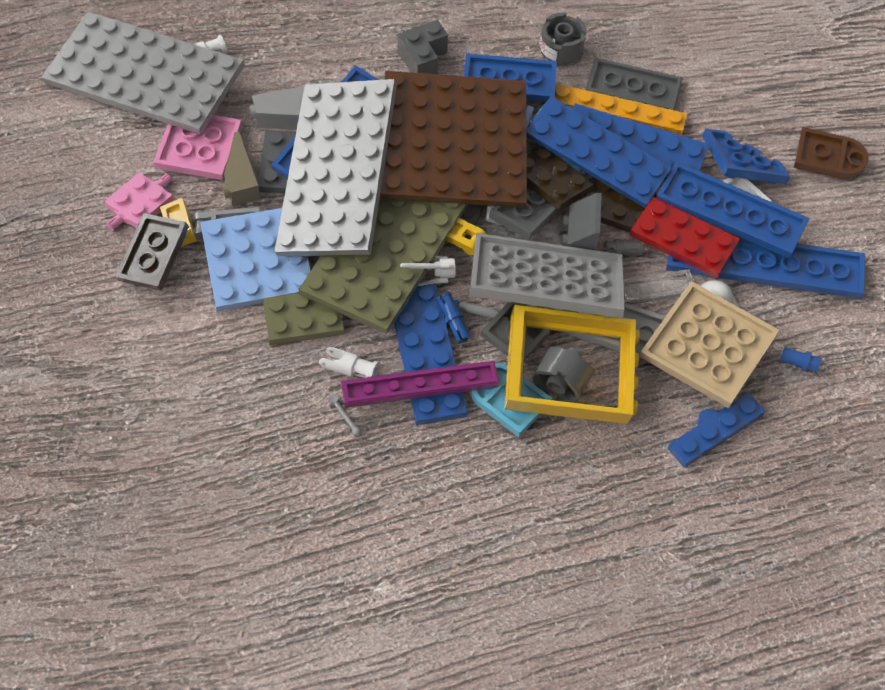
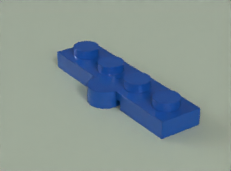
(715, 429)

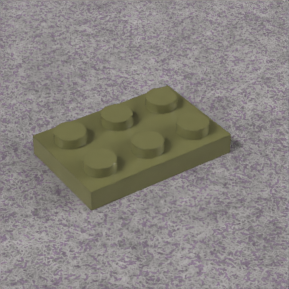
(299, 319)

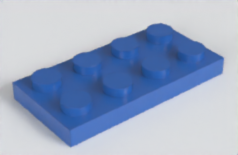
(538, 74)

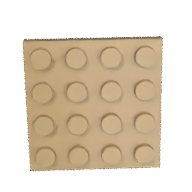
(709, 344)

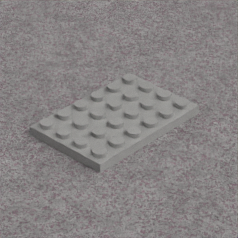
(547, 275)

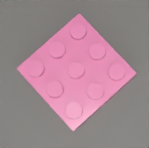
(196, 153)

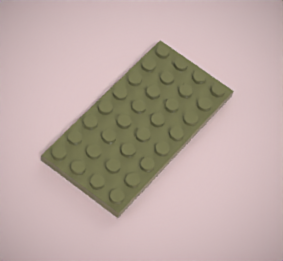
(374, 285)

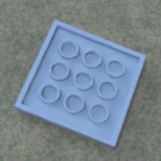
(244, 260)

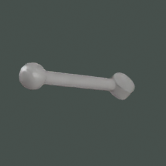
(334, 401)

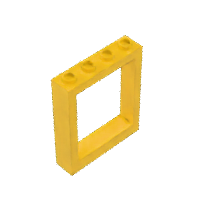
(577, 323)

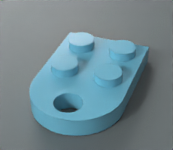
(493, 403)

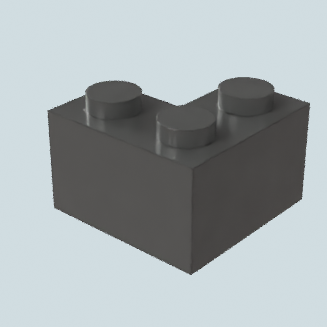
(422, 46)

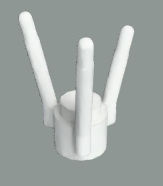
(442, 267)

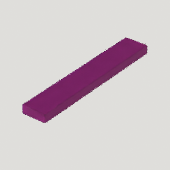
(419, 384)

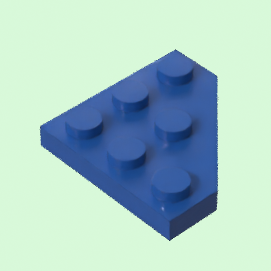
(743, 160)

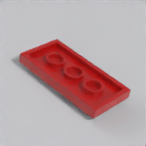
(684, 237)

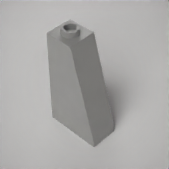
(278, 108)

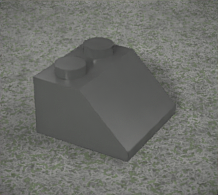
(583, 223)

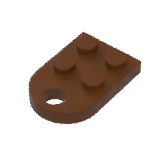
(830, 154)

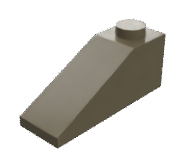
(239, 176)

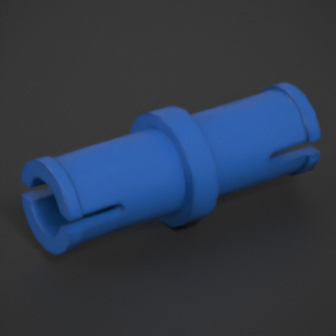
(454, 317)

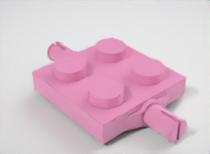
(138, 197)

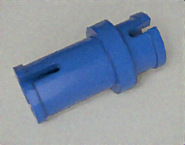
(801, 359)

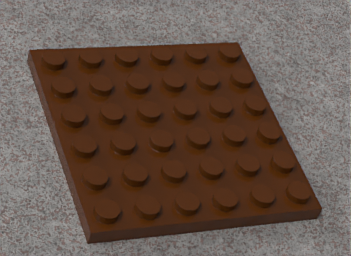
(457, 140)

